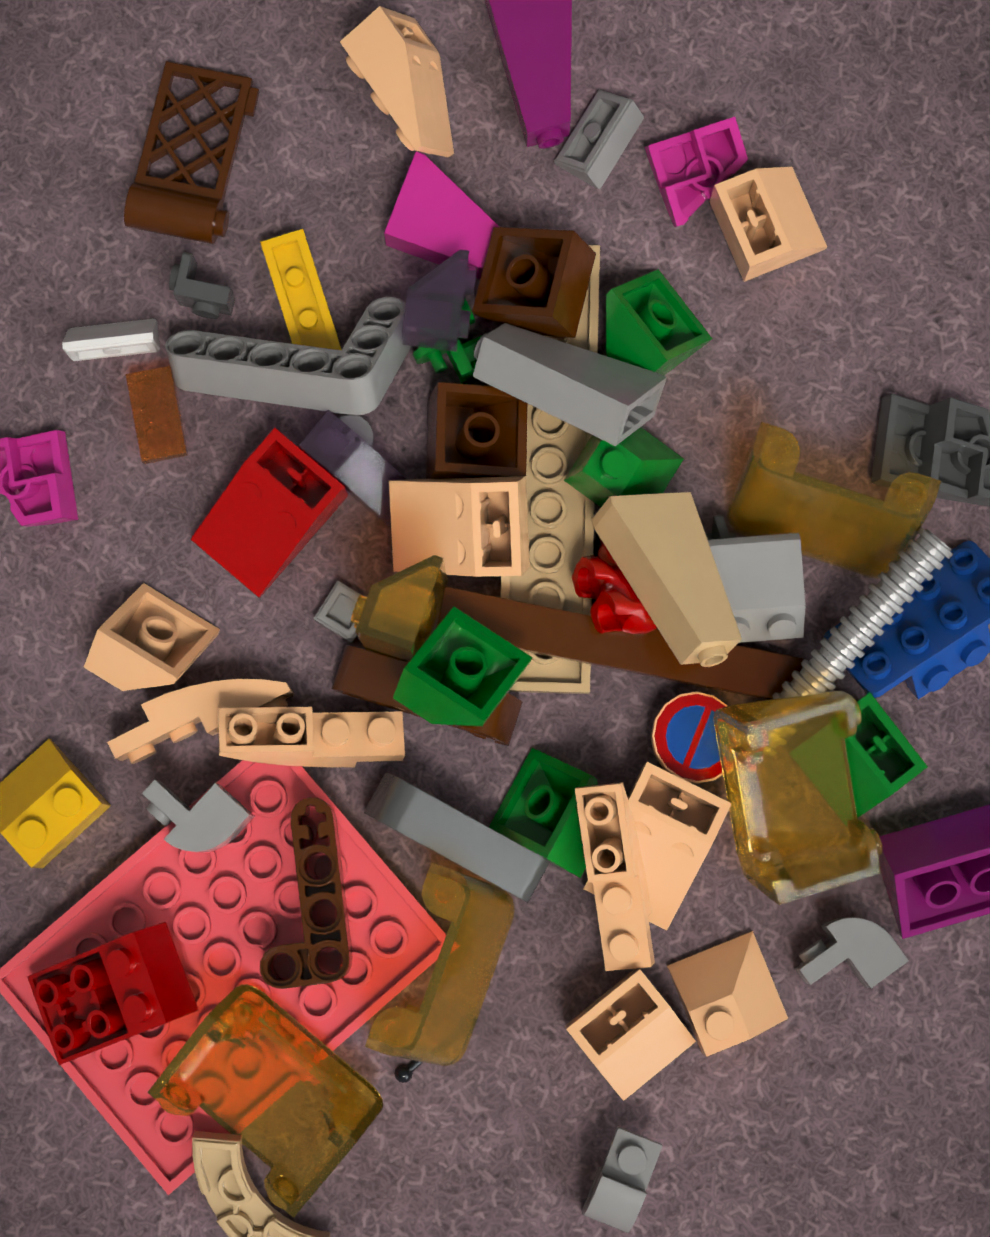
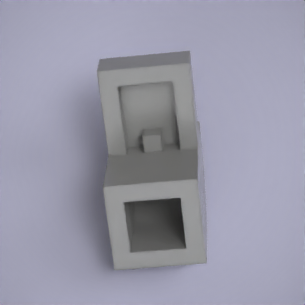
(205, 827)
(859, 942)
(622, 1180)

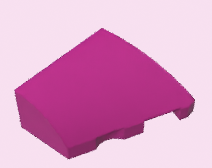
(693, 163)
(38, 478)

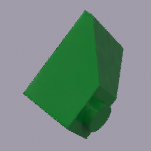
(651, 325)
(631, 468)
(460, 673)
(543, 811)

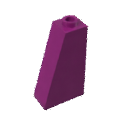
(536, 57)

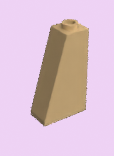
(672, 572)

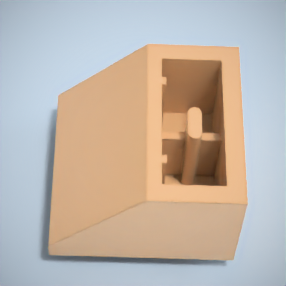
(766, 220)
(630, 1033)

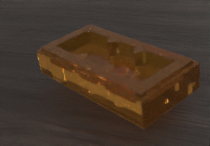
(156, 415)

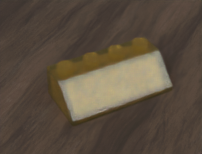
(401, 610)

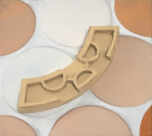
(232, 1194)

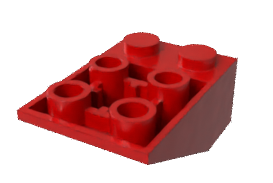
(269, 512)
(112, 992)

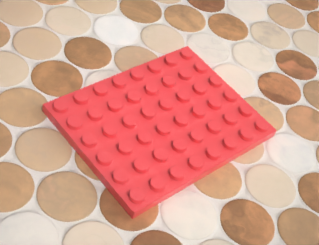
(223, 918)

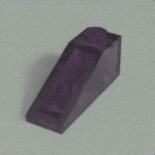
(352, 464)

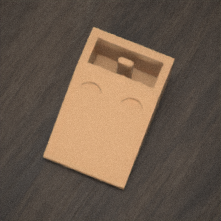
(405, 78)
(467, 521)
(674, 832)

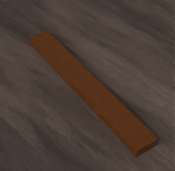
(575, 639)

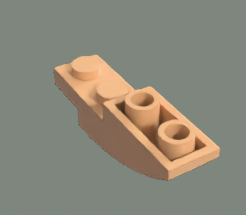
(179, 711)
(310, 739)
(617, 875)

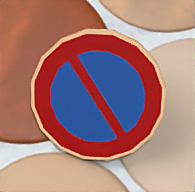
(686, 737)

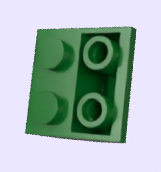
(879, 757)

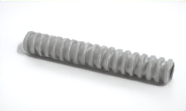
(868, 617)

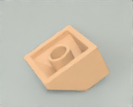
(148, 642)
(727, 993)

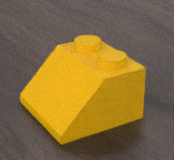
(46, 805)

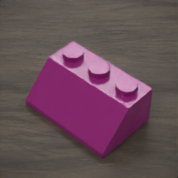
(938, 871)

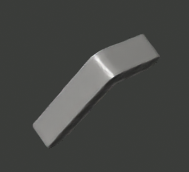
(294, 374)

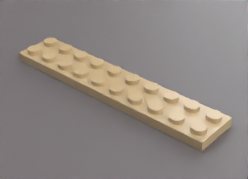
(557, 521)

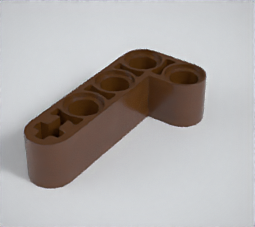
(375, 679)
(310, 892)

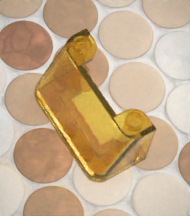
(831, 520)
(795, 794)
(477, 932)
(275, 1088)

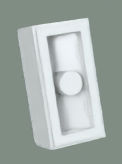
(112, 340)

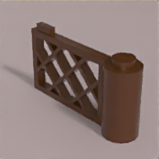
(179, 207)

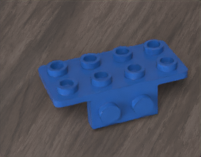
(936, 632)

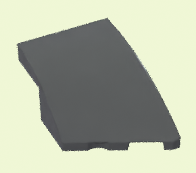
(937, 441)

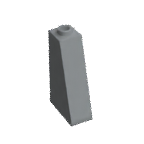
(569, 381)

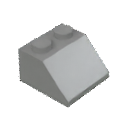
(763, 584)

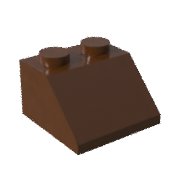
(535, 280)
(475, 432)

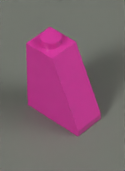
(437, 218)

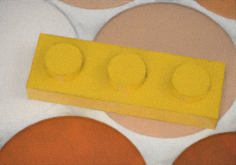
(300, 291)

